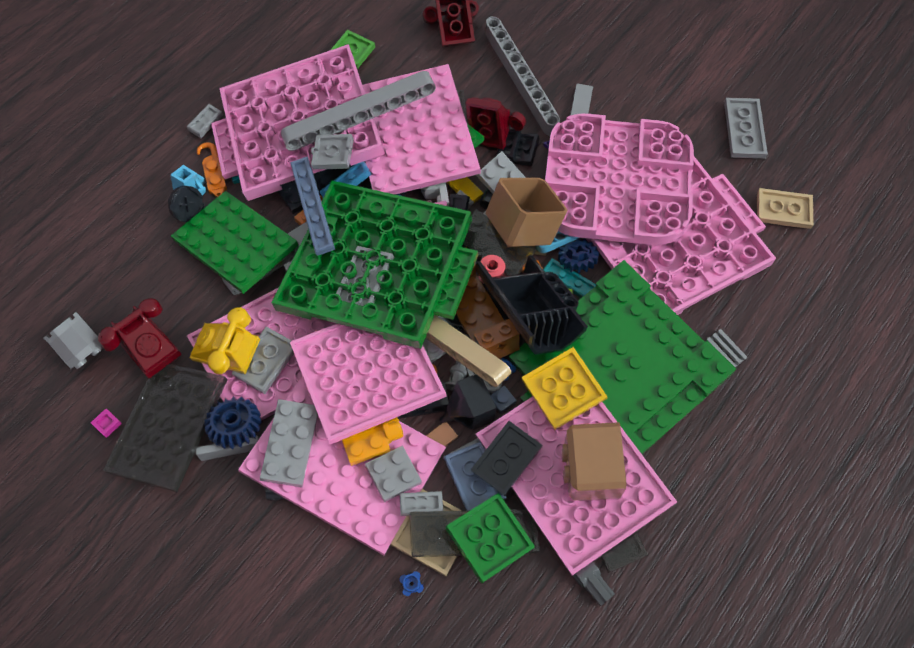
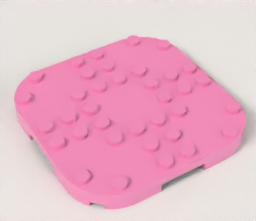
(621, 179)

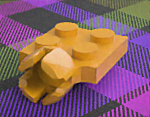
(372, 441)

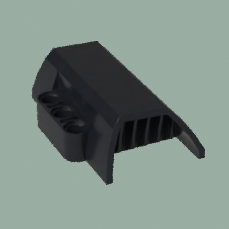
(537, 306)

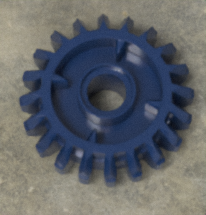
(221, 427)

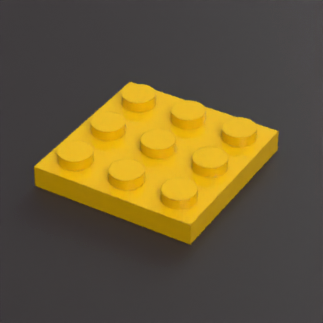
(564, 388)

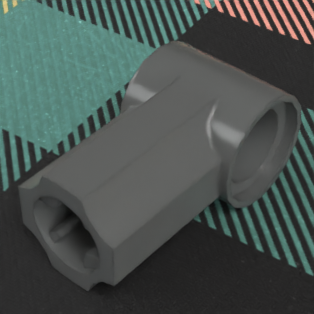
(590, 578)

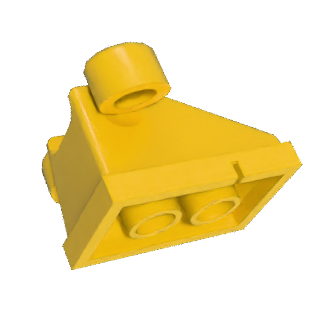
(226, 344)

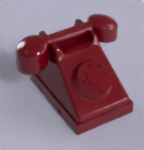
(453, 20)
(492, 120)
(141, 338)

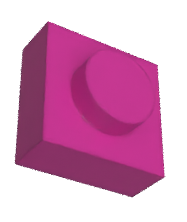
(106, 423)

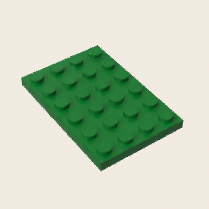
(234, 241)

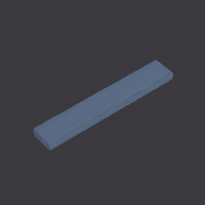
(312, 206)

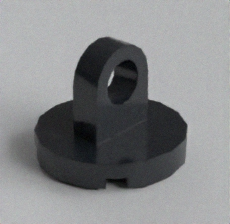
(185, 203)

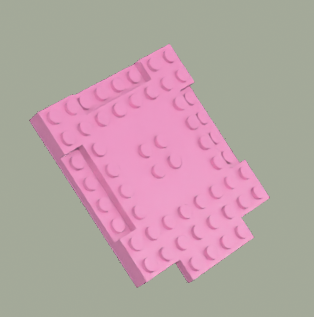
(263, 105)
(711, 253)

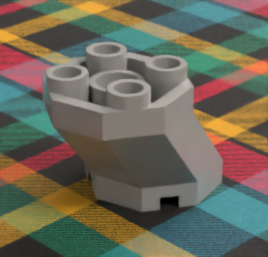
(74, 341)

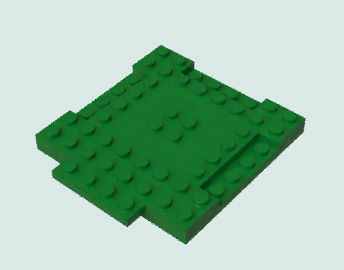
(422, 279)
(639, 356)

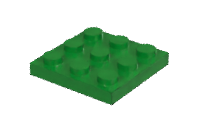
(489, 537)

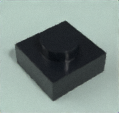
(459, 201)

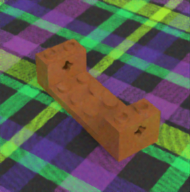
(484, 322)

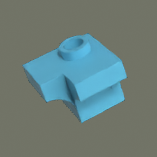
(186, 177)

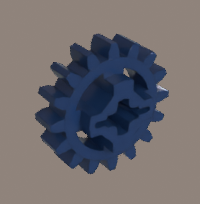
(578, 255)

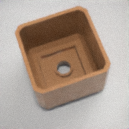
(525, 211)
(594, 461)

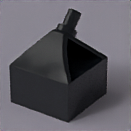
(470, 404)

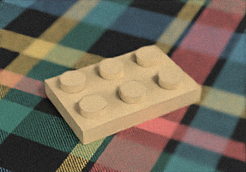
(785, 208)

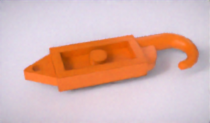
(211, 165)

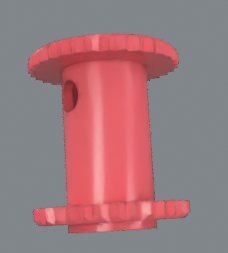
(494, 265)

